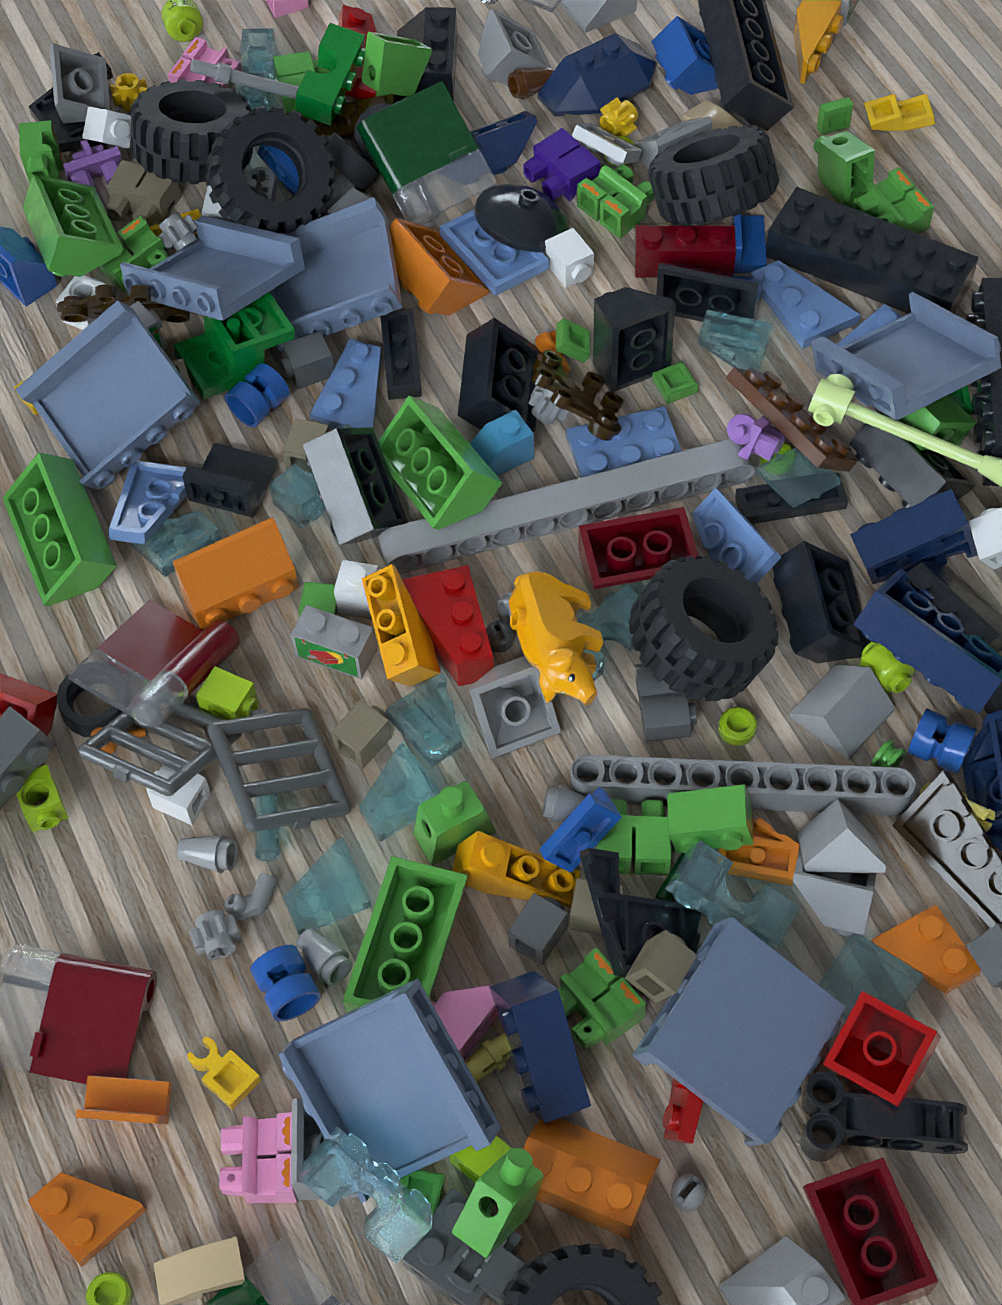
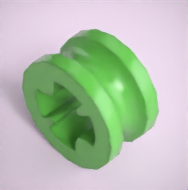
(888, 755)

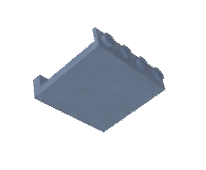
(221, 269)
(346, 272)
(912, 358)
(109, 395)
(742, 1030)
(391, 1082)

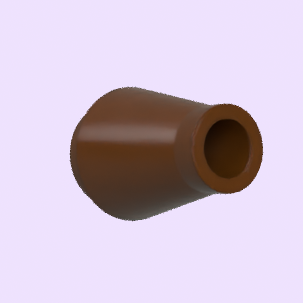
(527, 81)

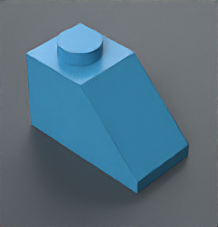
(505, 443)

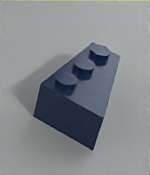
(914, 536)
(541, 1046)

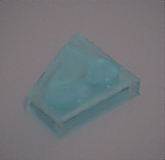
(735, 339)
(177, 539)
(428, 720)
(397, 794)
(327, 891)

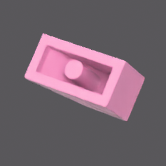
(466, 1015)

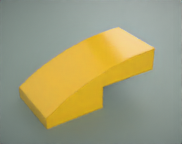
(908, 114)

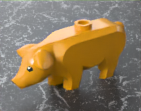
(552, 638)

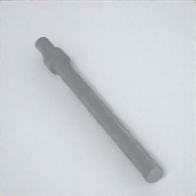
(223, 74)

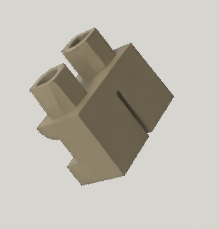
(140, 193)

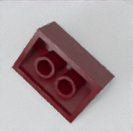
(694, 245)
(633, 546)
(871, 1236)

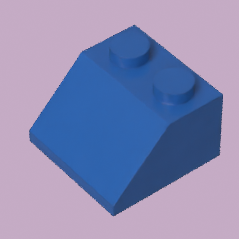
(685, 57)
(23, 268)

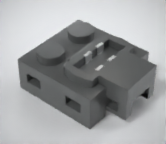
(457, 1268)

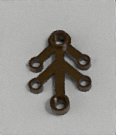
(78, 309)
(570, 397)

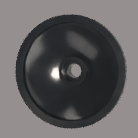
(519, 216)

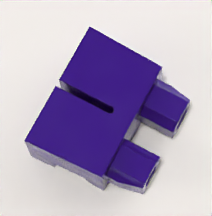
(561, 164)

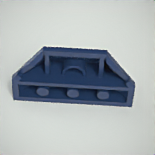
(597, 76)
(504, 140)
(984, 772)

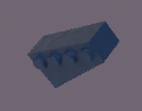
(931, 642)

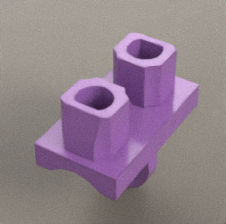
(92, 163)
(758, 435)

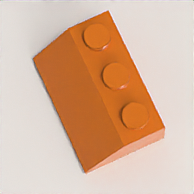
(433, 269)
(236, 574)
(591, 1175)

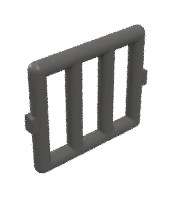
(127, 771)
(243, 792)

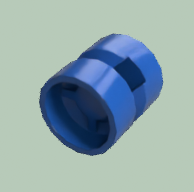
(259, 393)
(954, 748)
(284, 980)

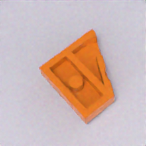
(768, 859)
(932, 949)
(84, 1214)

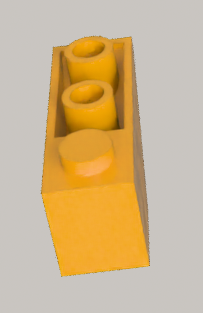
(813, 33)
(400, 632)
(512, 871)

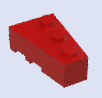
(453, 621)

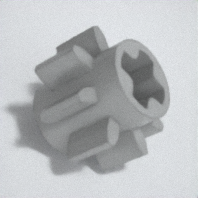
(178, 232)
(543, 408)
(215, 934)

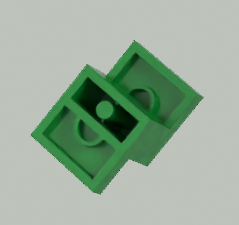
(234, 345)

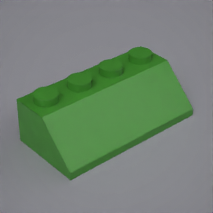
(70, 226)
(436, 465)
(58, 529)
(406, 931)

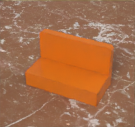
(126, 1100)

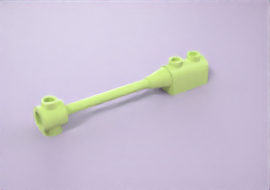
(834, 401)

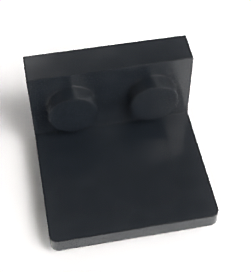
(230, 480)

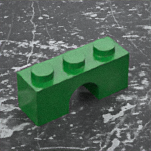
(324, 94)

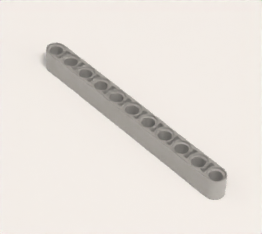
(568, 505)

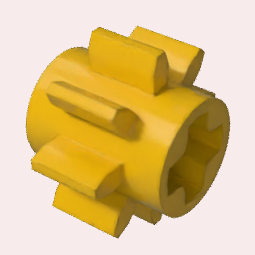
(126, 90)
(619, 117)

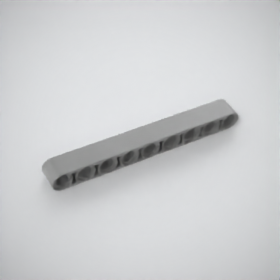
(757, 775)

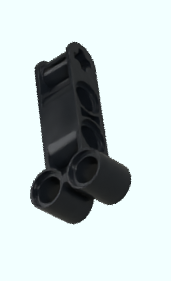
(876, 1123)

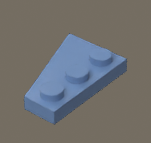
(802, 305)
(351, 388)
(146, 501)
(732, 537)

